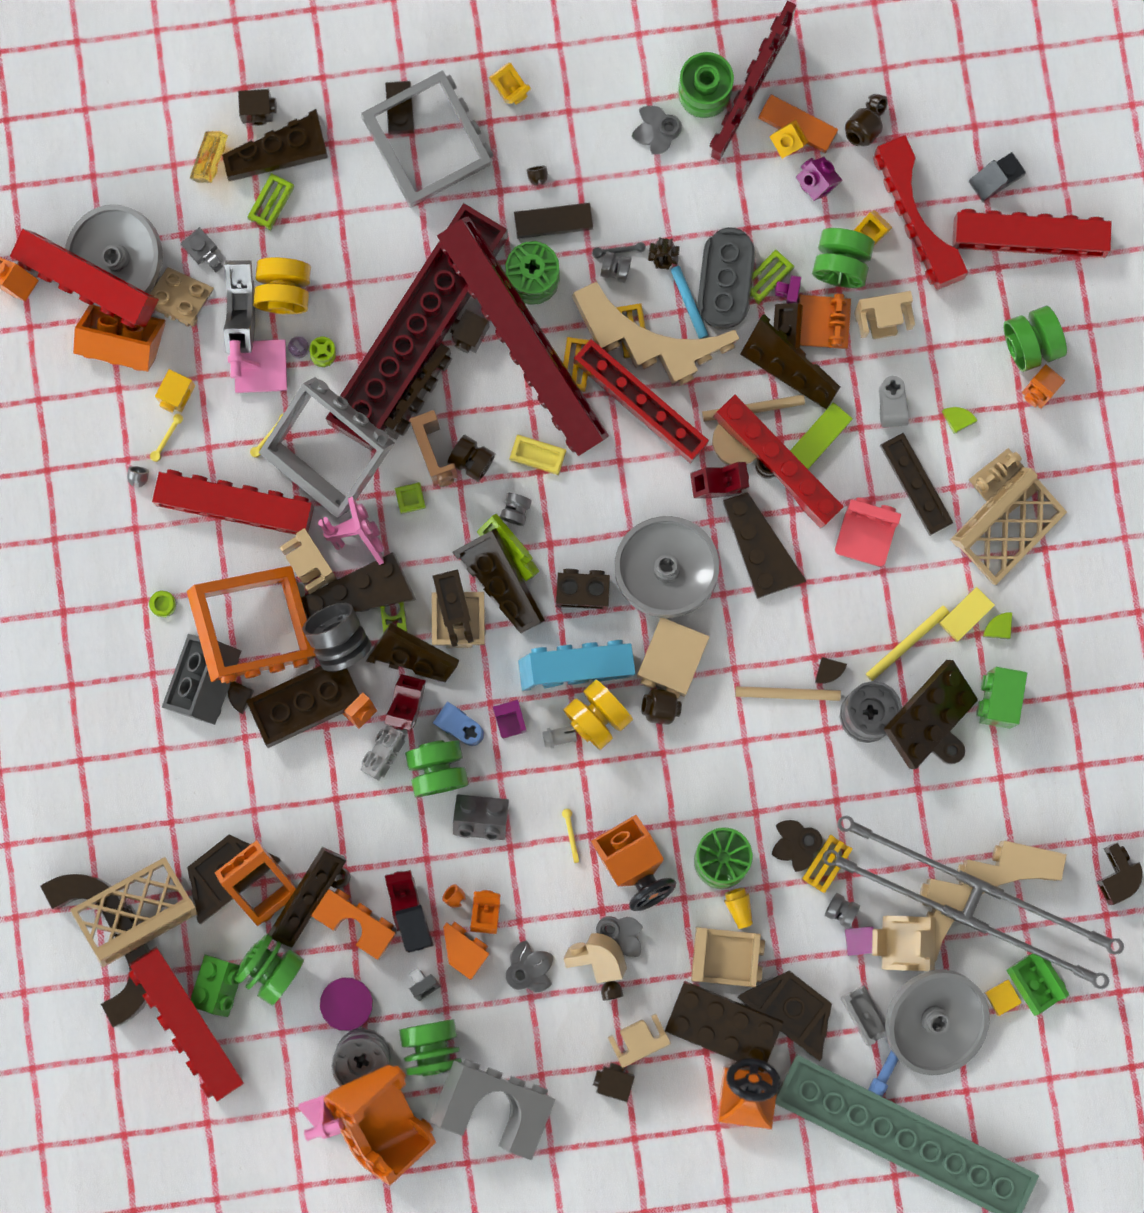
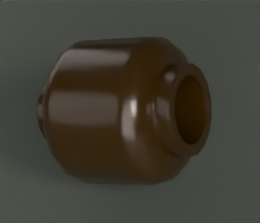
(863, 127)
(660, 706)

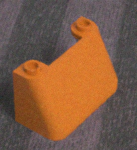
(380, 1123)

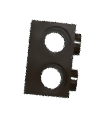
(582, 597)

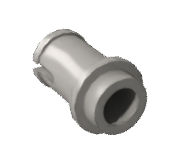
(559, 736)

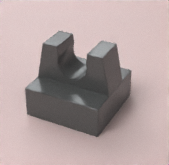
(423, 985)

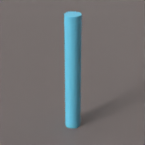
(689, 302)

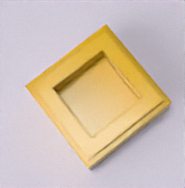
(1003, 997)

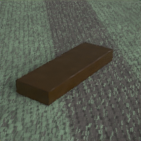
(553, 220)

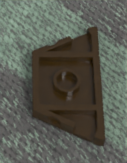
(206, 888)
(796, 1004)

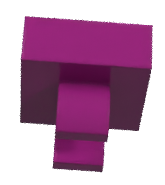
(790, 290)

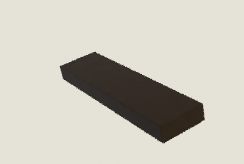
(916, 484)
(307, 897)

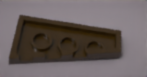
(287, 147)
(781, 359)
(439, 361)
(496, 570)
(364, 588)

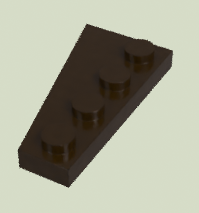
(763, 554)

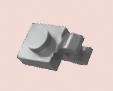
(201, 248)

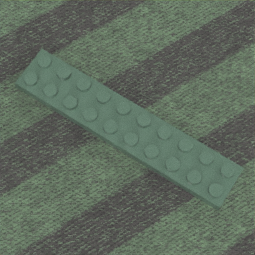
(905, 1138)

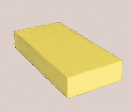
(537, 454)
(966, 614)

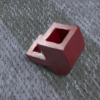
(720, 481)
(405, 702)
(402, 892)

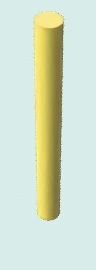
(907, 643)

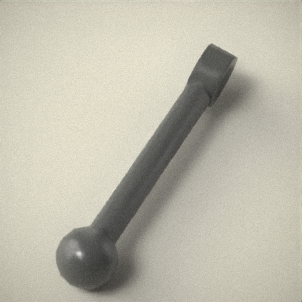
(598, 252)

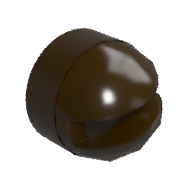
(877, 103)
(537, 173)
(342, 882)
(611, 990)

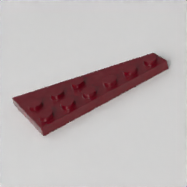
(756, 74)

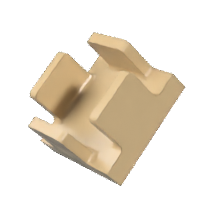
(884, 314)
(307, 561)
(476, 610)
(905, 943)
(639, 1041)

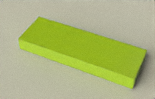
(821, 435)

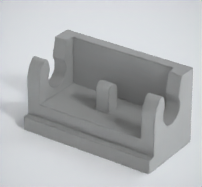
(864, 1015)

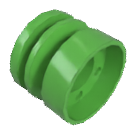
(544, 282)
(269, 969)
(430, 1047)

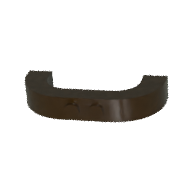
(76, 886)

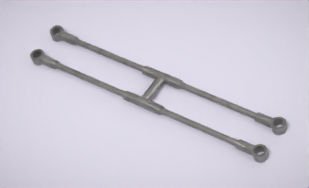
(979, 886)

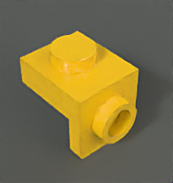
(509, 84)

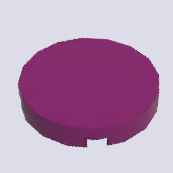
(346, 1004)

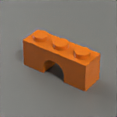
(375, 934)

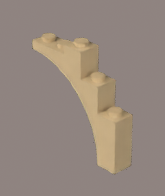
(677, 356)
(1012, 864)

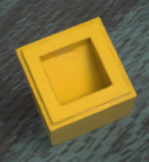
(874, 226)

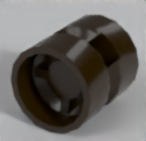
(471, 458)

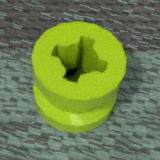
(322, 346)

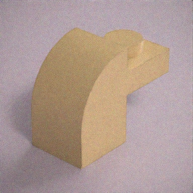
(602, 953)

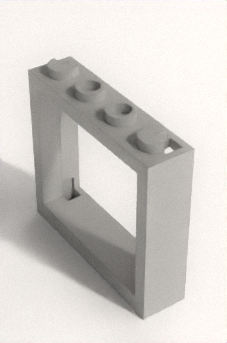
(460, 108)
(299, 471)

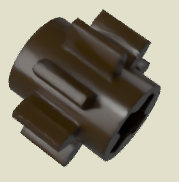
(663, 253)

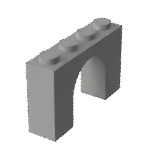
(469, 1084)

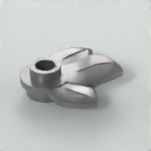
(653, 130)
(624, 933)
(532, 966)

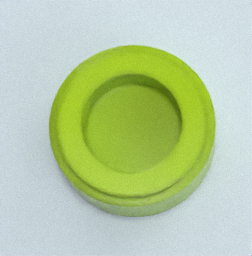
(162, 603)

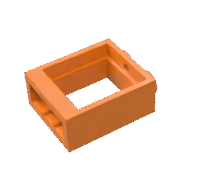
(243, 865)

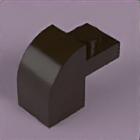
(1125, 879)

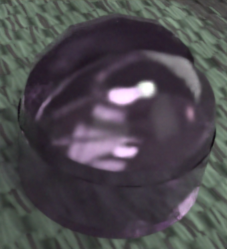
(294, 351)

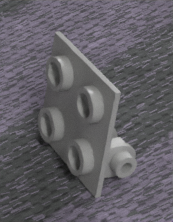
(375, 761)

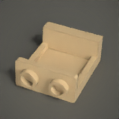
(672, 657)
(727, 957)

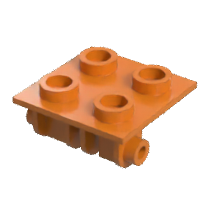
(825, 321)

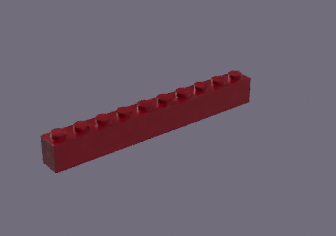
(522, 336)

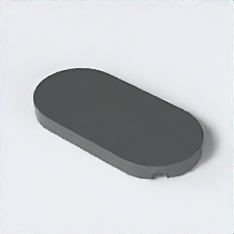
(726, 278)

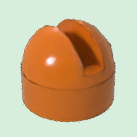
(454, 896)

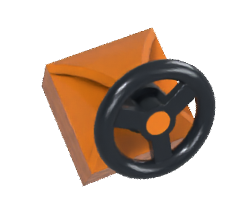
(632, 860)
(748, 1095)

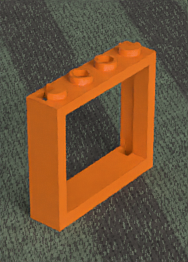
(197, 597)

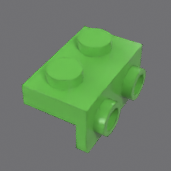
(1037, 983)
(215, 986)

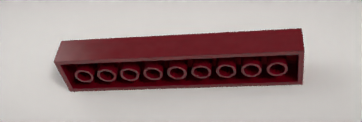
(413, 332)

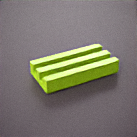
(278, 208)
(783, 261)

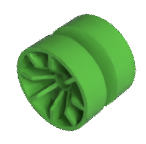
(705, 84)
(843, 258)
(1035, 338)
(435, 761)
(723, 858)

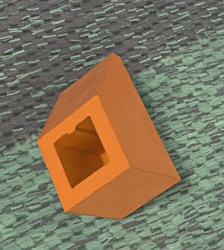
(16, 280)
(1042, 387)
(462, 952)

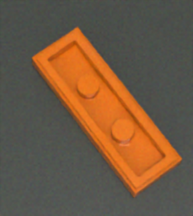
(780, 113)

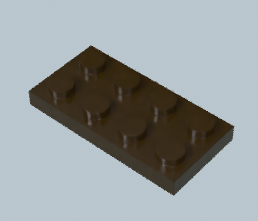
(302, 703)
(930, 714)
(722, 1025)

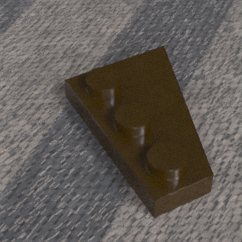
(408, 651)

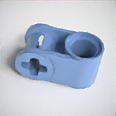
(456, 722)

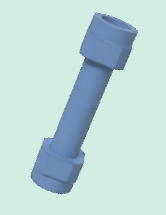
(879, 1085)

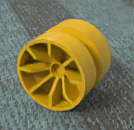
(282, 285)
(592, 720)

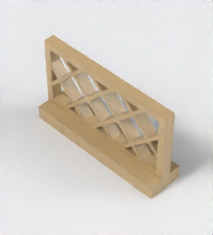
(994, 509)
(143, 932)

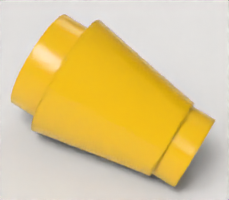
(739, 907)

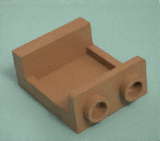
(424, 425)

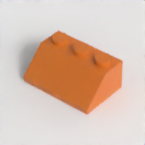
(116, 343)

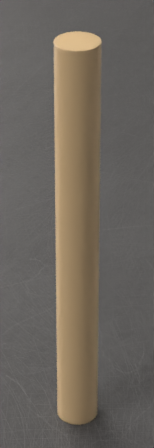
(763, 406)
(788, 693)

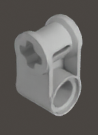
(893, 407)

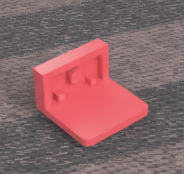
(867, 532)

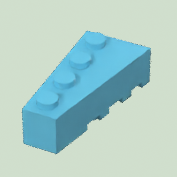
(576, 665)

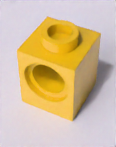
(788, 139)
(174, 391)

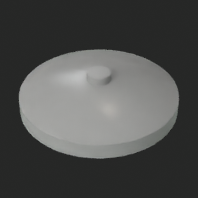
(119, 243)
(666, 567)
(937, 1022)

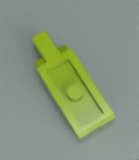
(516, 549)

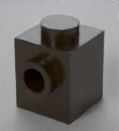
(256, 106)
(469, 331)
(614, 1082)

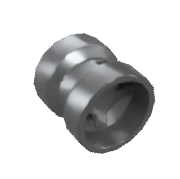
(610, 264)
(515, 509)
(842, 910)

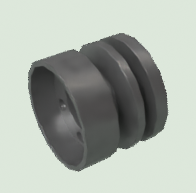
(337, 637)
(879, 700)
(351, 1046)

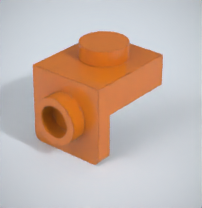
(360, 711)
(485, 912)

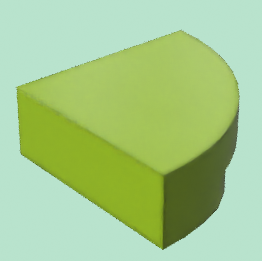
(958, 418)
(999, 626)

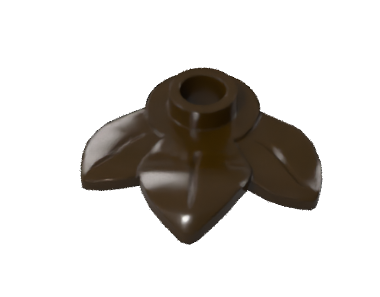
(792, 844)

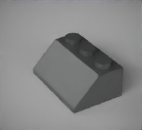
(191, 688)

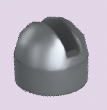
(137, 475)

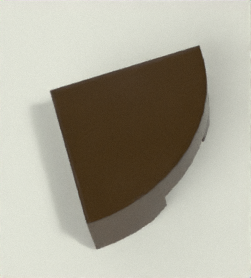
(829, 670)
(238, 695)

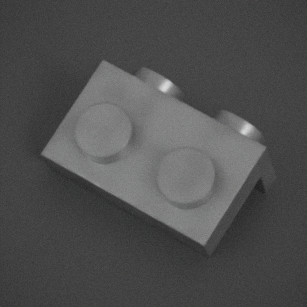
(480, 817)

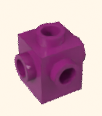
(818, 177)

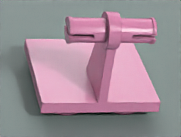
(261, 369)
(357, 525)
(321, 1118)

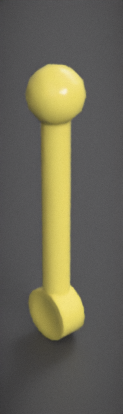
(255, 450)
(155, 455)
(567, 813)

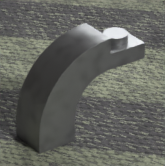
(240, 308)

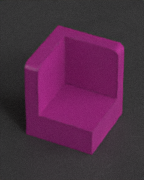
(509, 719)

